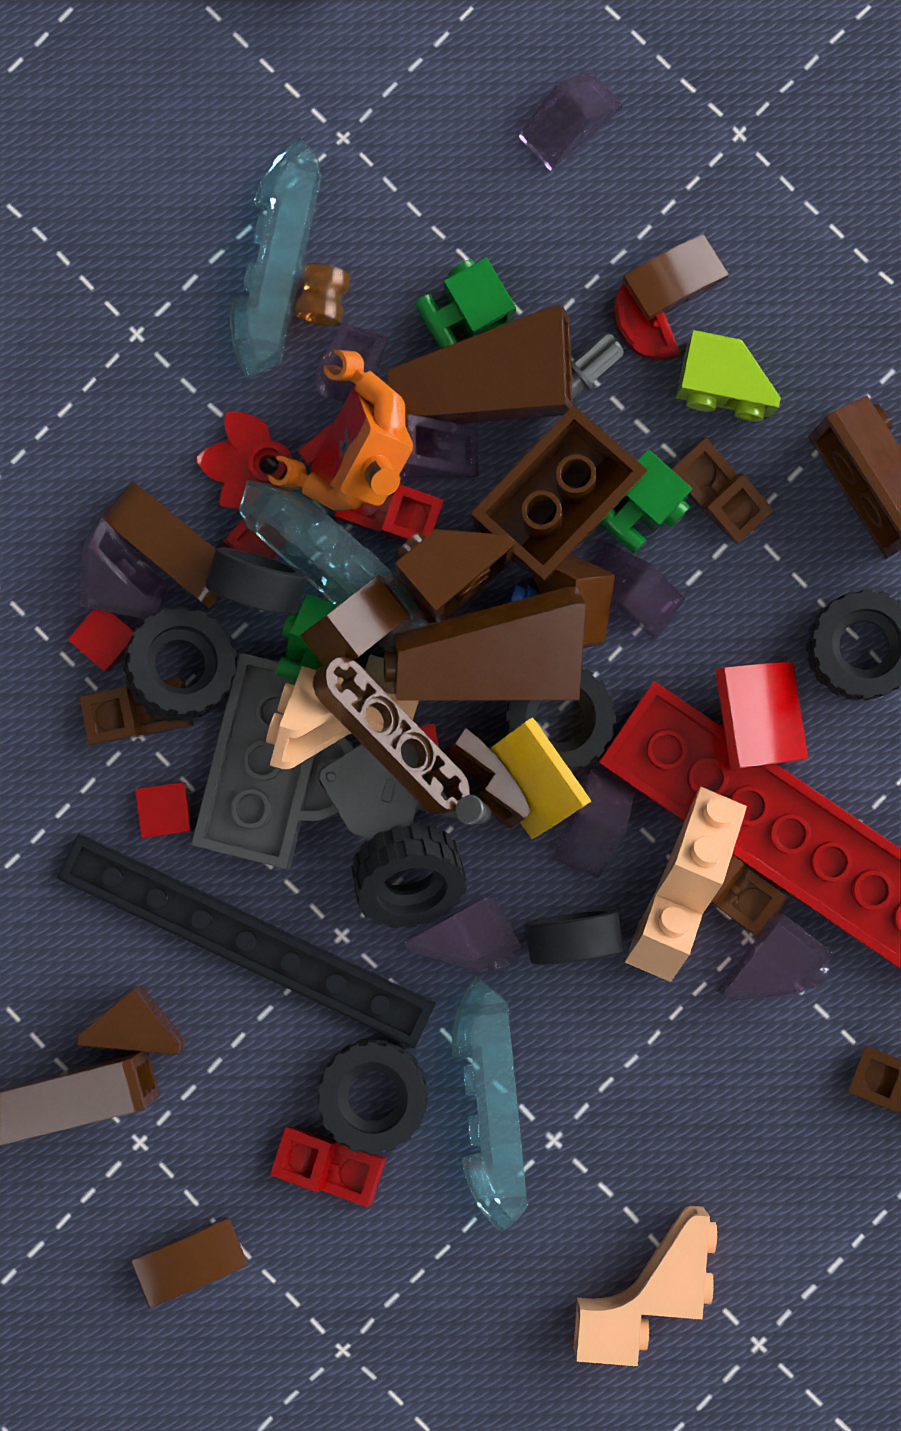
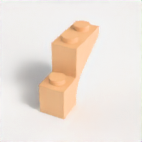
(310, 726)
(687, 885)
(669, 1286)

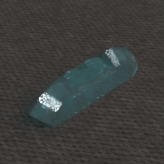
(263, 318)
(322, 550)
(497, 1171)

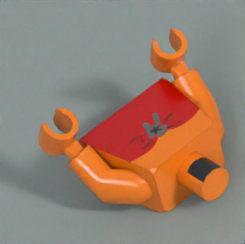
(363, 447)

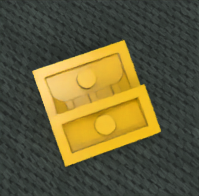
(541, 776)

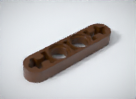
(396, 729)

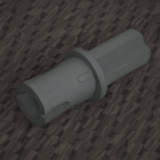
(594, 362)

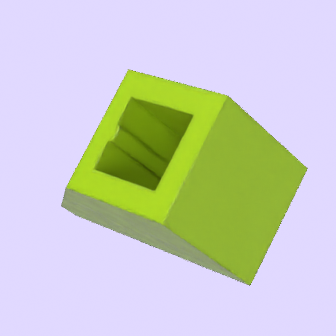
(725, 375)

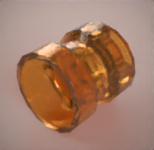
(322, 294)

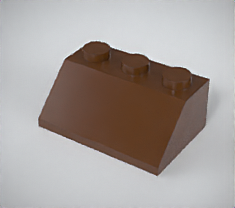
(866, 466)
(558, 493)
(451, 567)

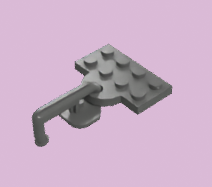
(259, 808)

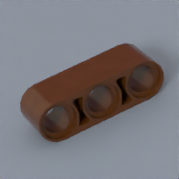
(163, 540)

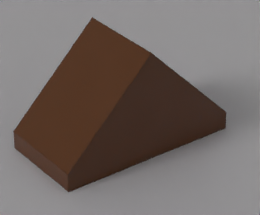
(596, 589)
(356, 623)
(134, 1025)

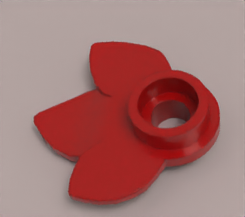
(241, 457)

